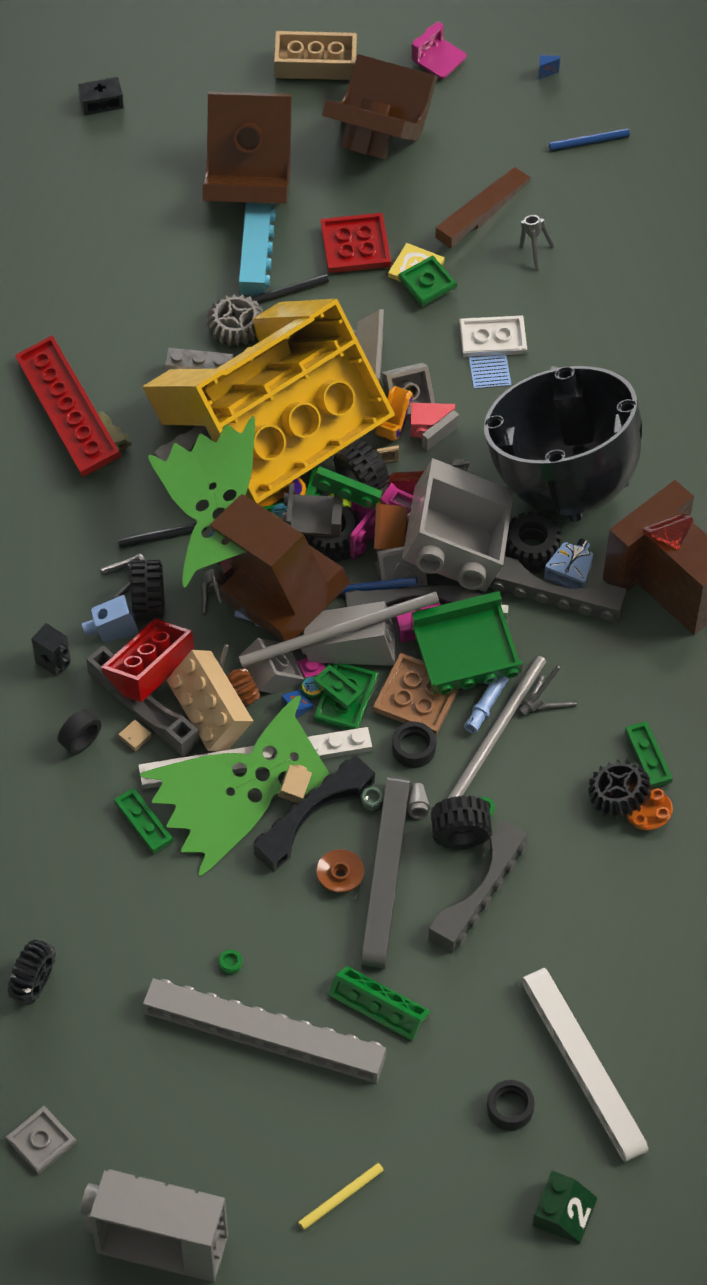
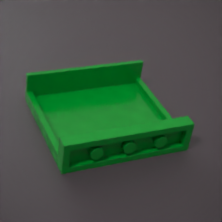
(465, 643)

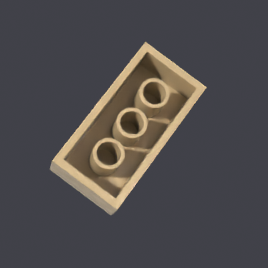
(315, 55)
(209, 700)

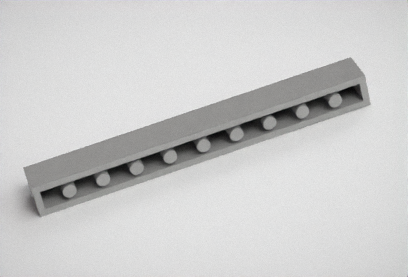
(265, 1030)

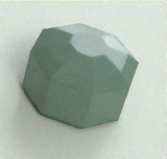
(372, 798)

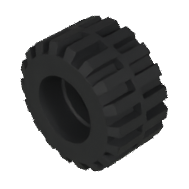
(362, 464)
(532, 527)
(336, 547)
(147, 588)
(461, 822)

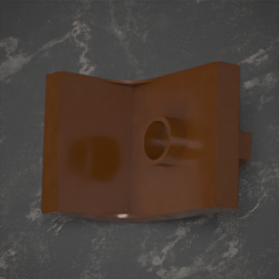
(382, 104)
(248, 147)

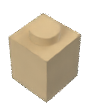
(295, 783)

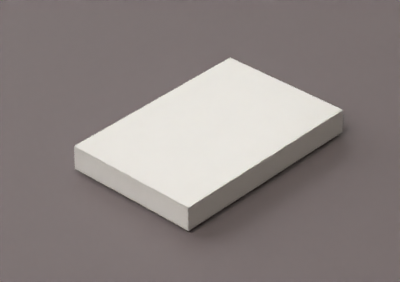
(493, 336)

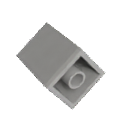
(362, 646)

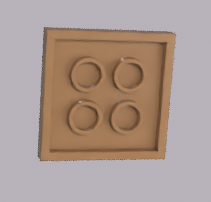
(409, 695)

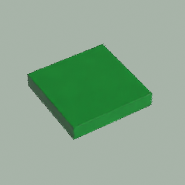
(427, 280)

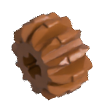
(243, 685)

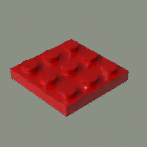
(355, 242)

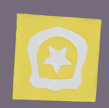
(409, 257)

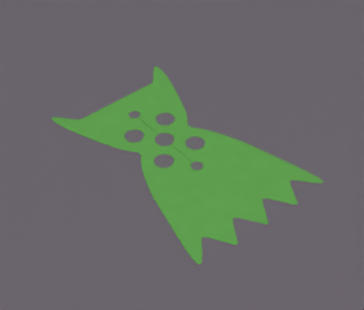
(188, 481)
(201, 785)

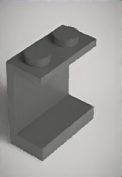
(313, 513)

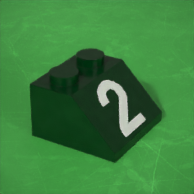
(564, 1207)

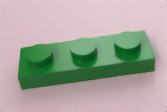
(346, 488)
(648, 753)
(143, 820)

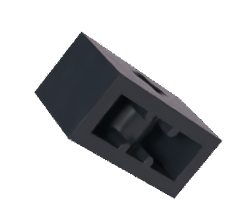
(101, 96)
(51, 649)

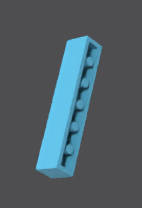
(256, 247)

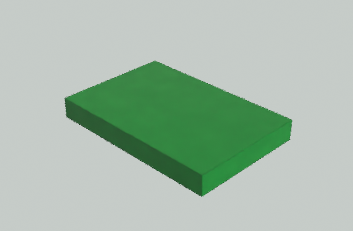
(333, 714)

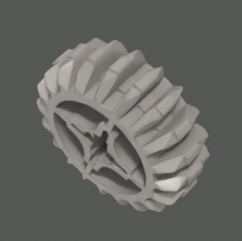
(232, 320)

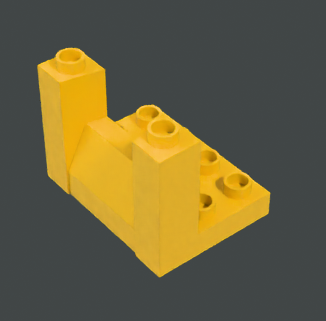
(300, 383)

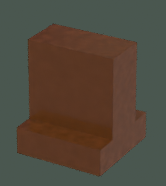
(669, 575)
(279, 577)

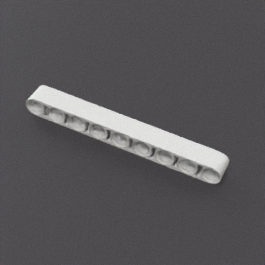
(585, 1065)

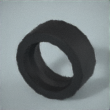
(417, 729)
(79, 731)
(505, 1122)

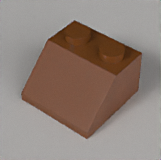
(390, 526)

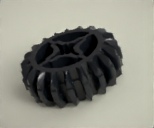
(619, 782)
(31, 971)

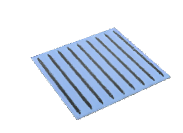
(489, 371)

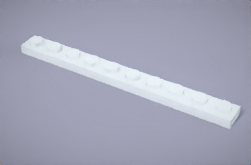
(326, 745)

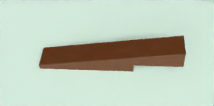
(481, 207)

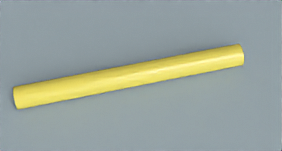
(340, 1196)

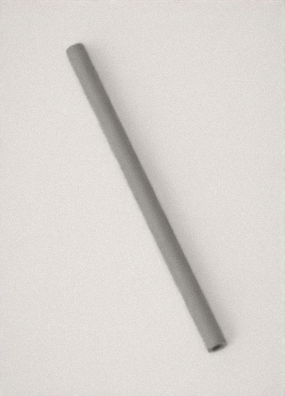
(339, 629)
(498, 727)

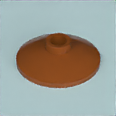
(340, 862)

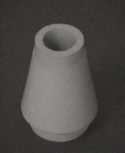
(418, 802)

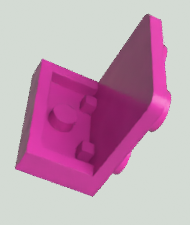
(435, 53)
(364, 531)

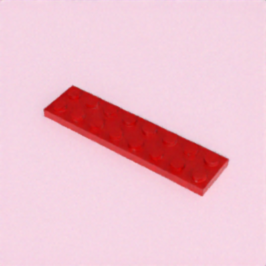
(68, 406)

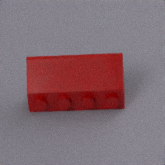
(148, 659)

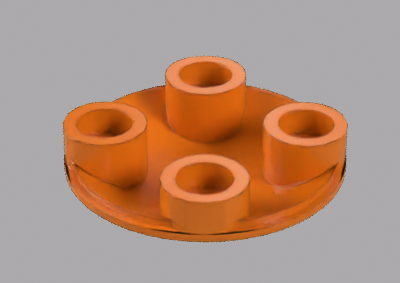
(655, 814)

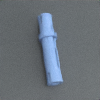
(482, 709)

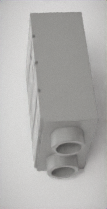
(458, 525)
(156, 1224)

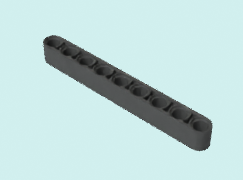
(385, 872)

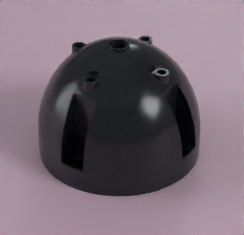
(566, 438)

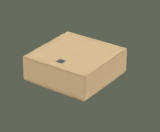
(135, 735)

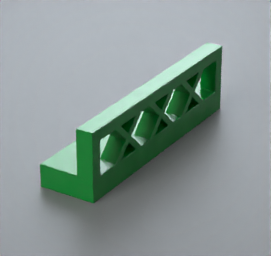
(378, 1002)

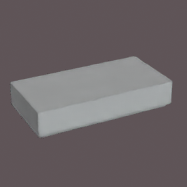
(440, 430)

